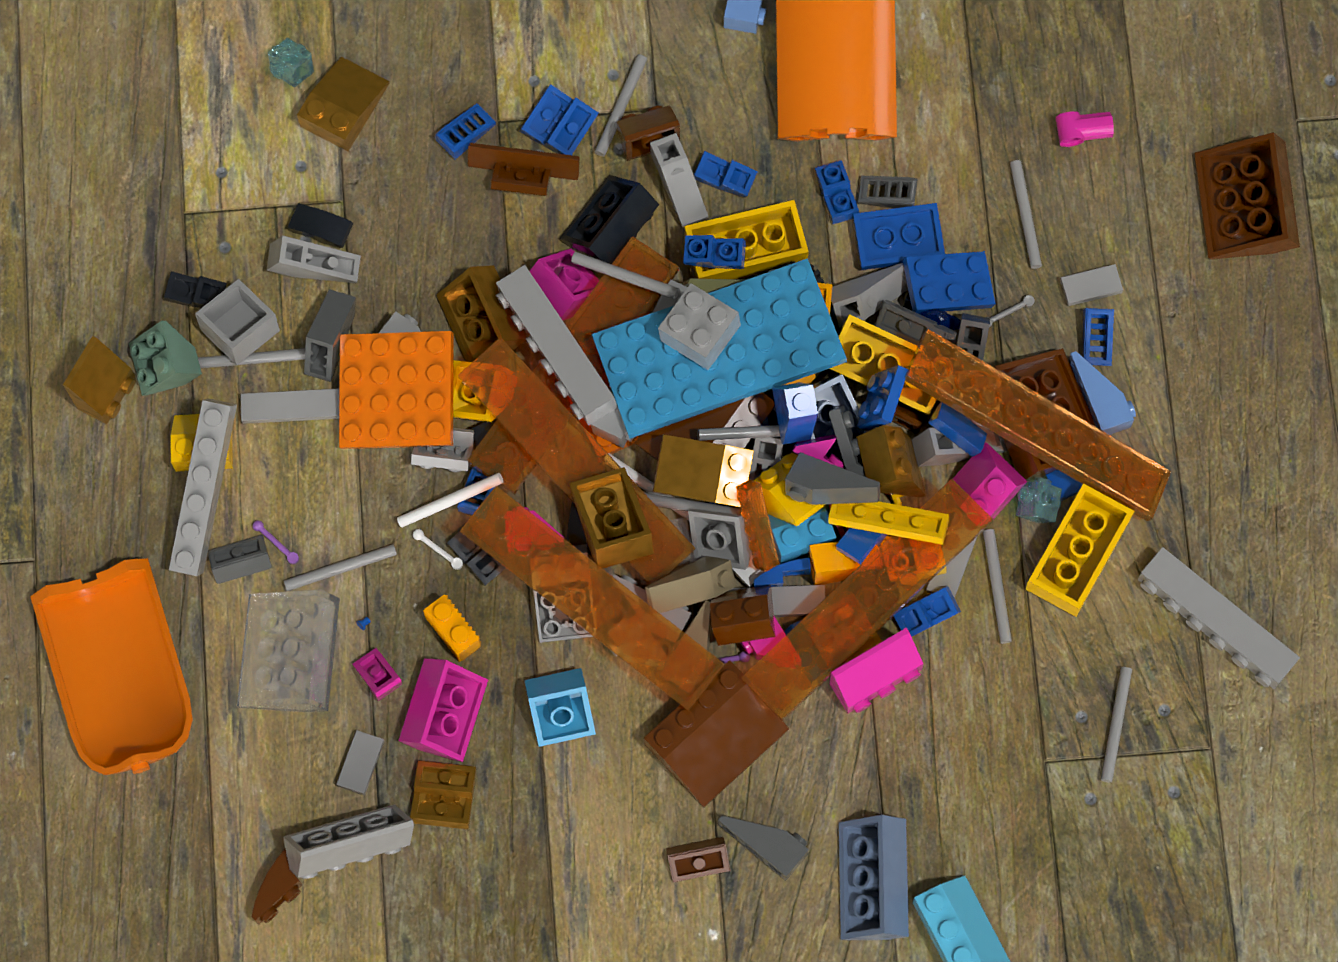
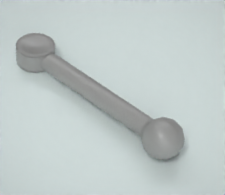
(1028, 301)

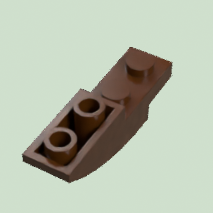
(277, 887)

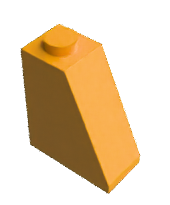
(829, 564)

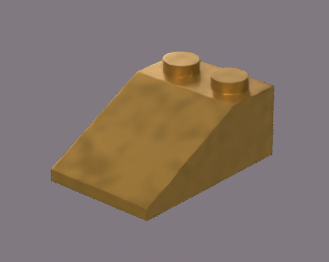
(342, 103)
(99, 381)
(891, 460)
(701, 470)
(612, 518)

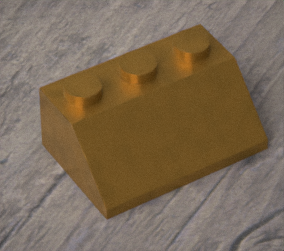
(476, 312)

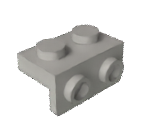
(447, 457)

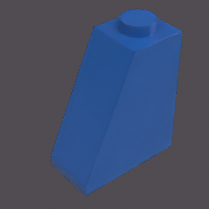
(795, 411)

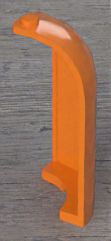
(836, 69)
(115, 668)

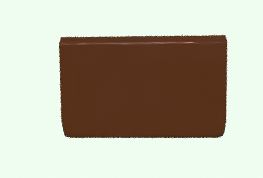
(908, 418)
(698, 859)

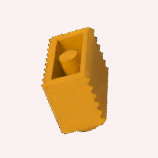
(452, 628)

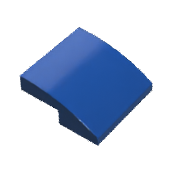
(559, 121)

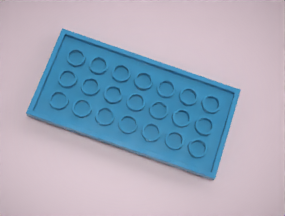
(780, 340)

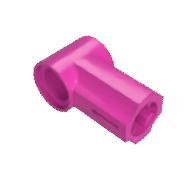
(1076, 128)

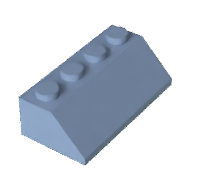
(873, 878)

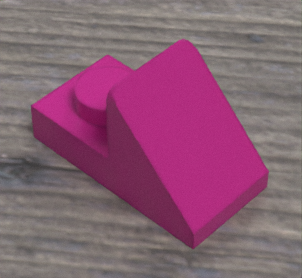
(818, 448)
(377, 674)

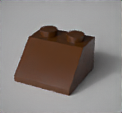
(640, 130)
(743, 615)

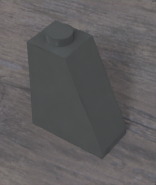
(323, 338)

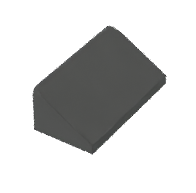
(239, 559)

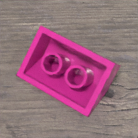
(876, 672)
(443, 709)

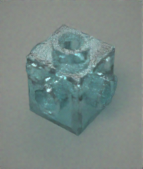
(290, 62)
(1039, 501)

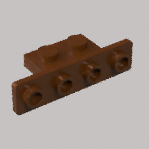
(521, 168)

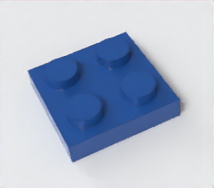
(882, 398)

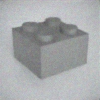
(237, 322)
(699, 326)

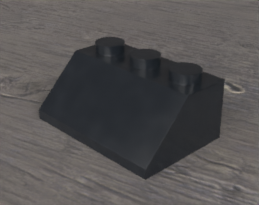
(610, 219)

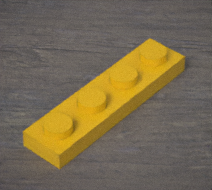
(891, 520)

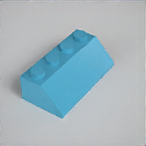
(958, 924)

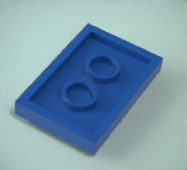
(897, 233)
(949, 282)

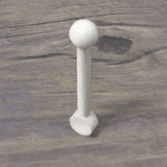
(456, 563)

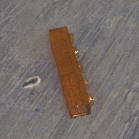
(757, 525)

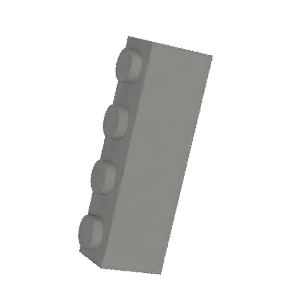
(348, 841)

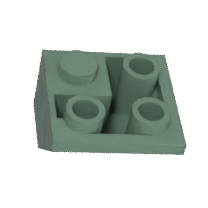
(163, 359)

